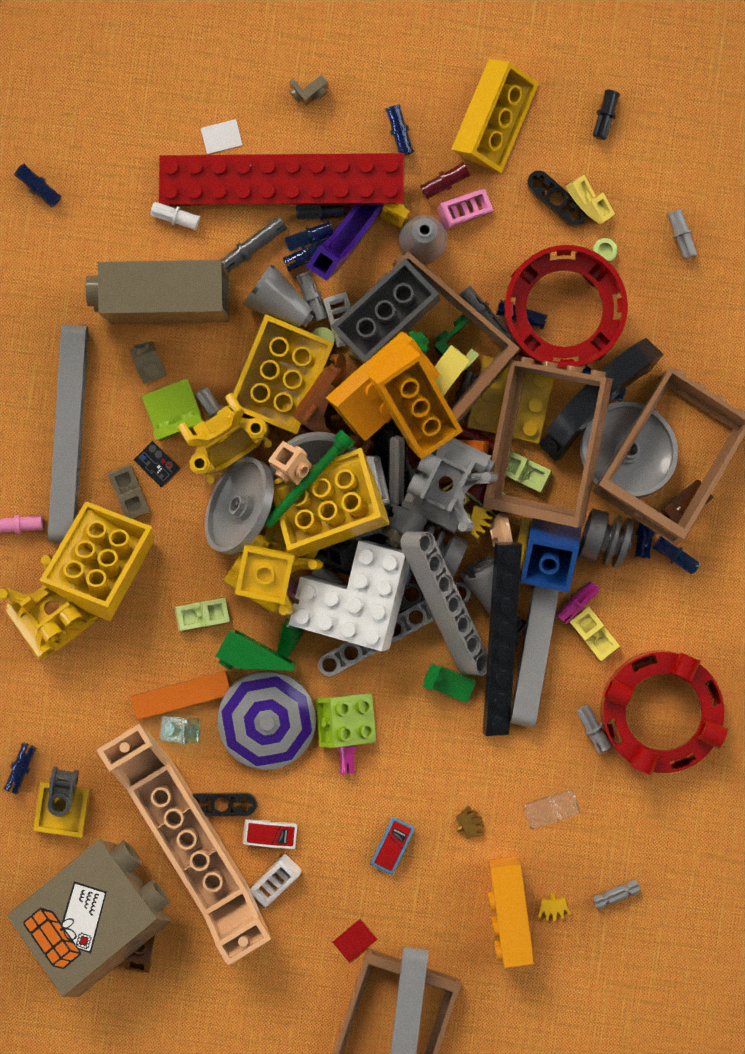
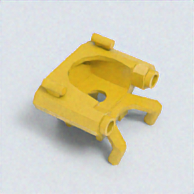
(224, 439)
(273, 539)
(43, 631)

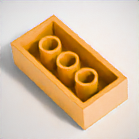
(357, 397)
(414, 401)
(510, 913)

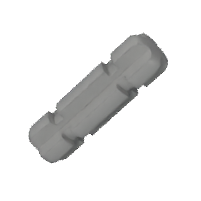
(616, 894)

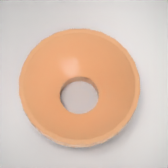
(500, 529)

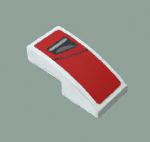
(269, 834)

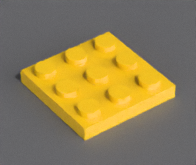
(531, 411)

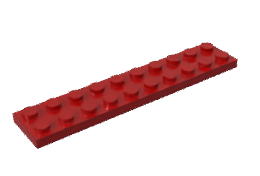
(282, 179)

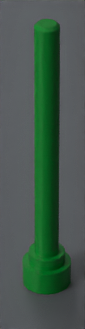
(341, 443)

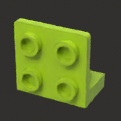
(170, 408)
(345, 720)

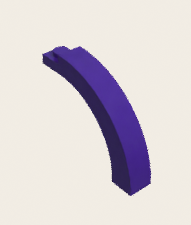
(345, 239)

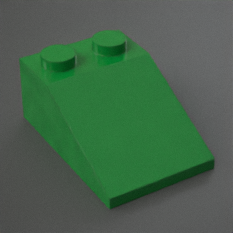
(247, 653)

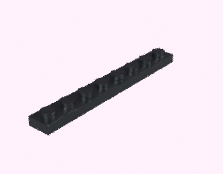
(502, 638)

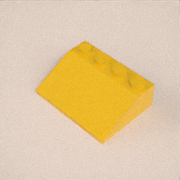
(280, 372)
(334, 507)
(98, 560)

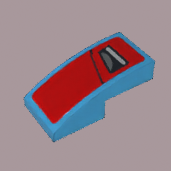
(392, 846)

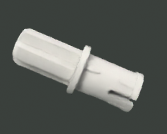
(175, 215)

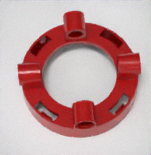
(598, 274)
(619, 692)

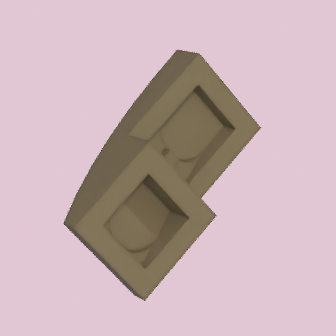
(128, 491)

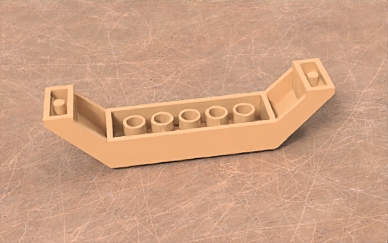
(188, 841)

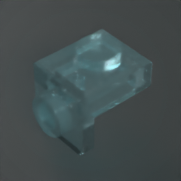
(179, 729)

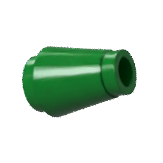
(288, 638)

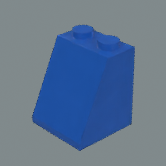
(550, 555)

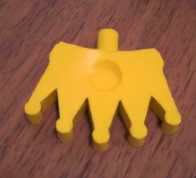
(478, 516)
(553, 906)

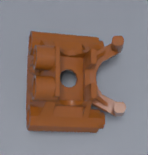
(313, 407)

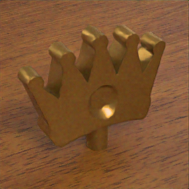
(469, 823)

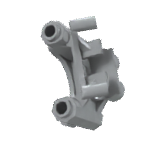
(447, 507)

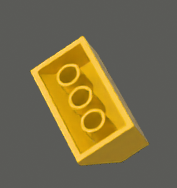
(495, 115)

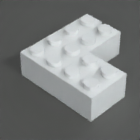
(365, 608)

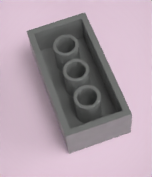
(386, 310)

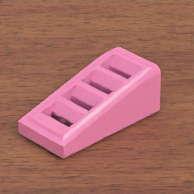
(446, 218)

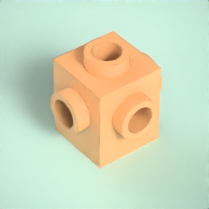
(290, 463)

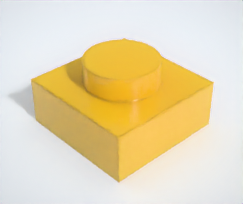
(395, 214)

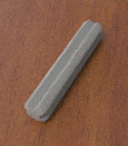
(396, 469)

